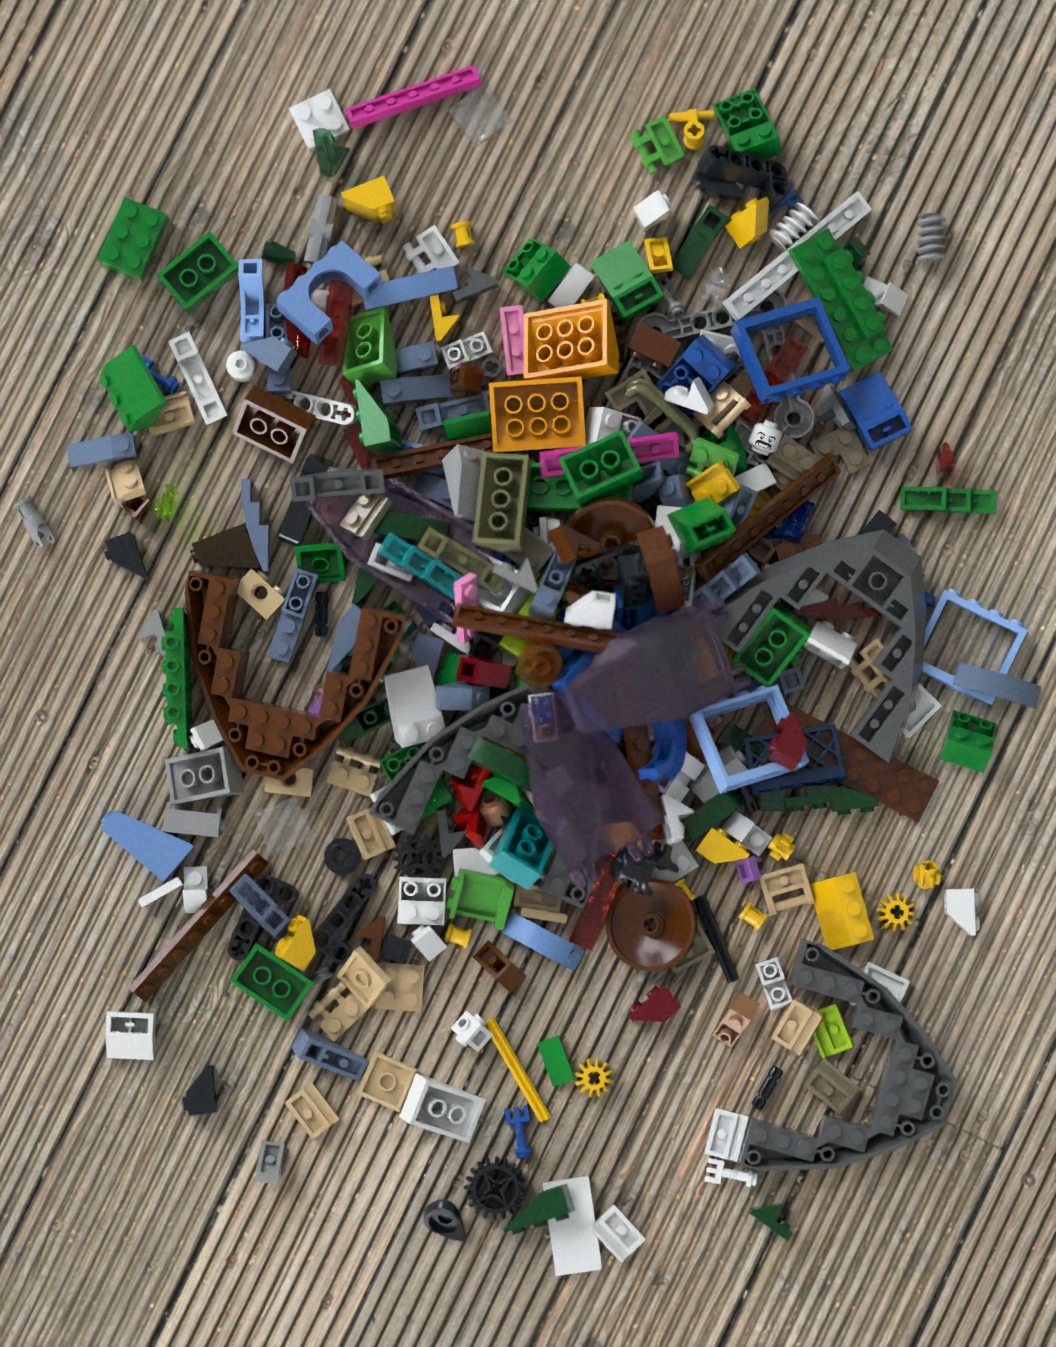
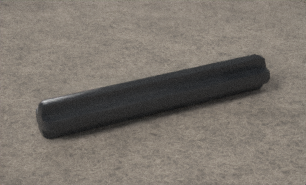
(716, 939)

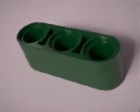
(710, 814)

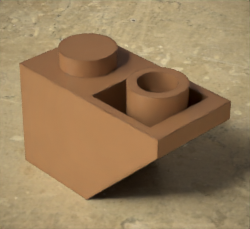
(735, 1019)

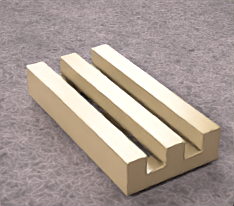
(544, 915)

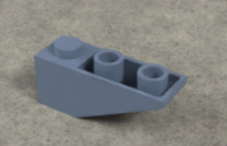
(551, 588)
(344, 639)

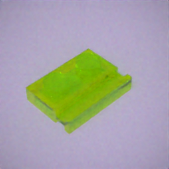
(166, 505)

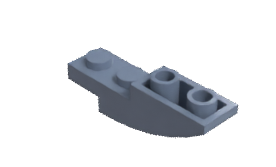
(276, 327)
(292, 616)

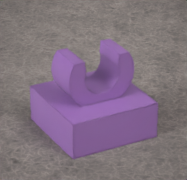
(748, 869)

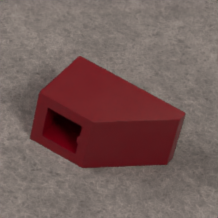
(484, 671)
(789, 744)
(656, 1008)

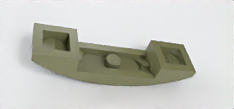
(461, 559)

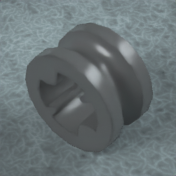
(494, 361)
(323, 974)

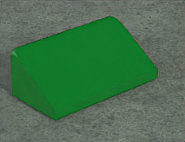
(555, 1061)

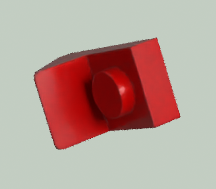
(470, 788)
(472, 823)

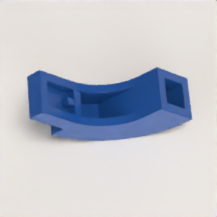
(669, 752)

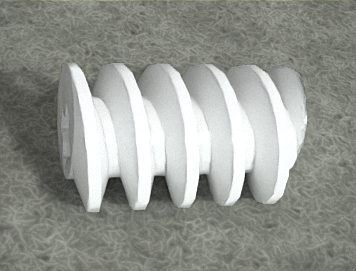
(792, 226)

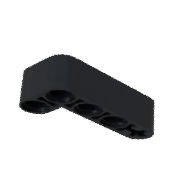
(748, 170)
(298, 515)
(274, 893)
(347, 914)

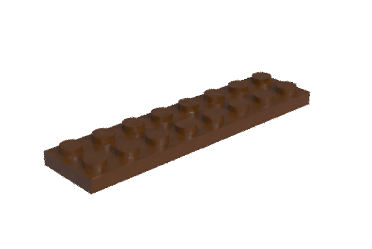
(890, 783)

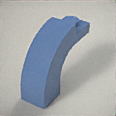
(542, 941)

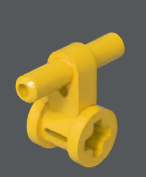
(693, 129)

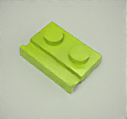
(832, 1032)

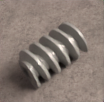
(930, 237)

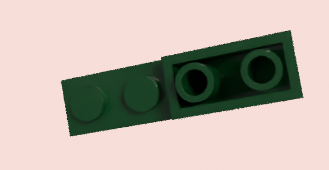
(840, 799)

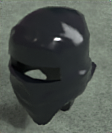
(638, 873)

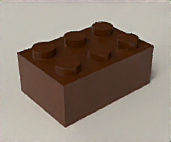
(273, 424)
(662, 568)

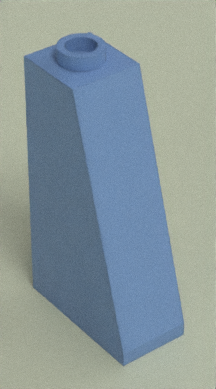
(150, 846)

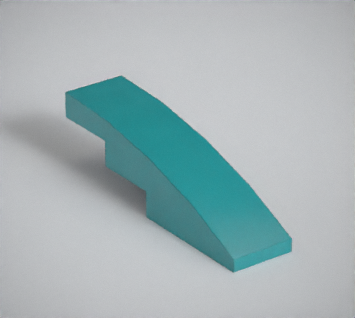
(419, 564)

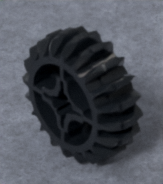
(511, 1177)

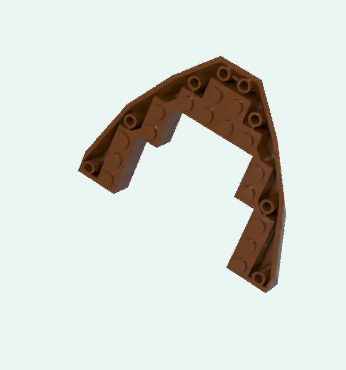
(268, 736)

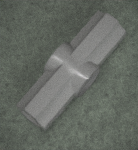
(321, 228)

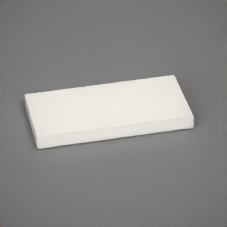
(572, 1242)

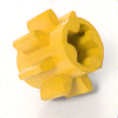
(781, 846)
(927, 874)

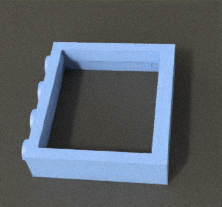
(993, 616)
(743, 699)

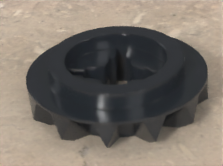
(332, 852)

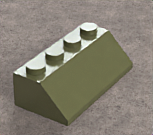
(502, 502)

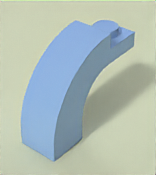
(252, 299)

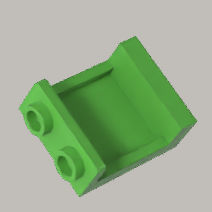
(480, 897)

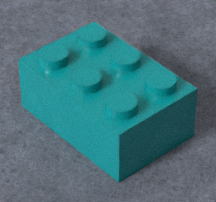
(522, 849)

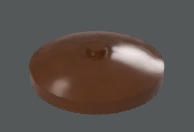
(613, 524)
(652, 930)

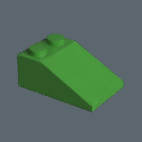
(370, 348)

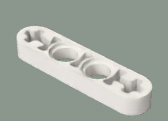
(316, 403)

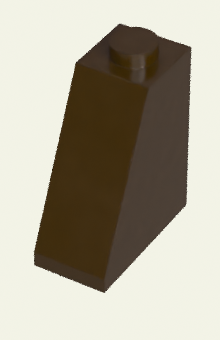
(226, 550)

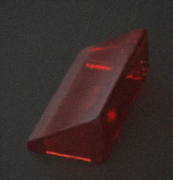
(945, 459)

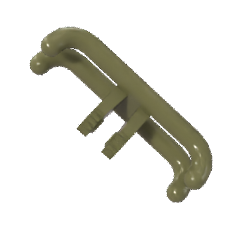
(672, 412)

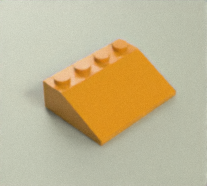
(570, 342)
(537, 414)

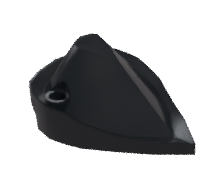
(444, 1219)

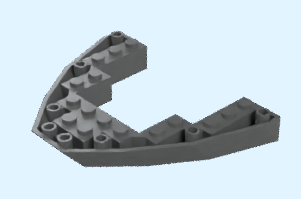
(880, 574)
(498, 721)
(910, 1096)

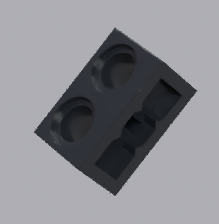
(485, 645)

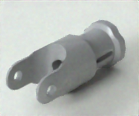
(33, 521)

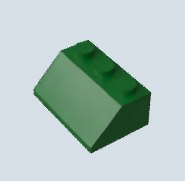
(132, 390)
(601, 468)

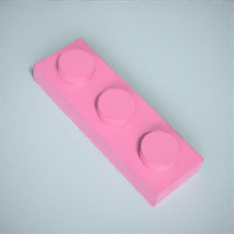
(513, 339)
(467, 594)

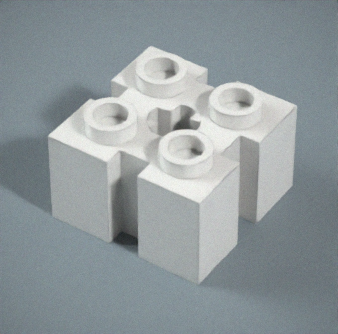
(677, 787)

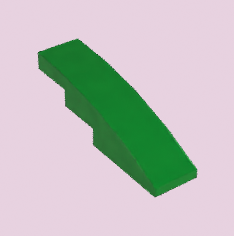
(948, 500)

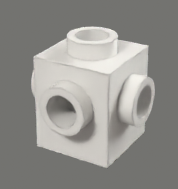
(471, 1031)

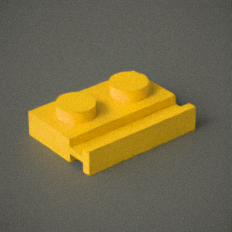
(713, 483)

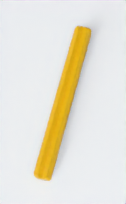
(517, 1070)

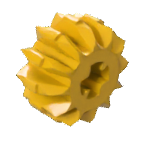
(890, 917)
(585, 1078)

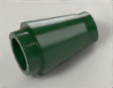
(277, 253)

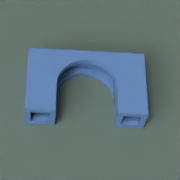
(339, 264)

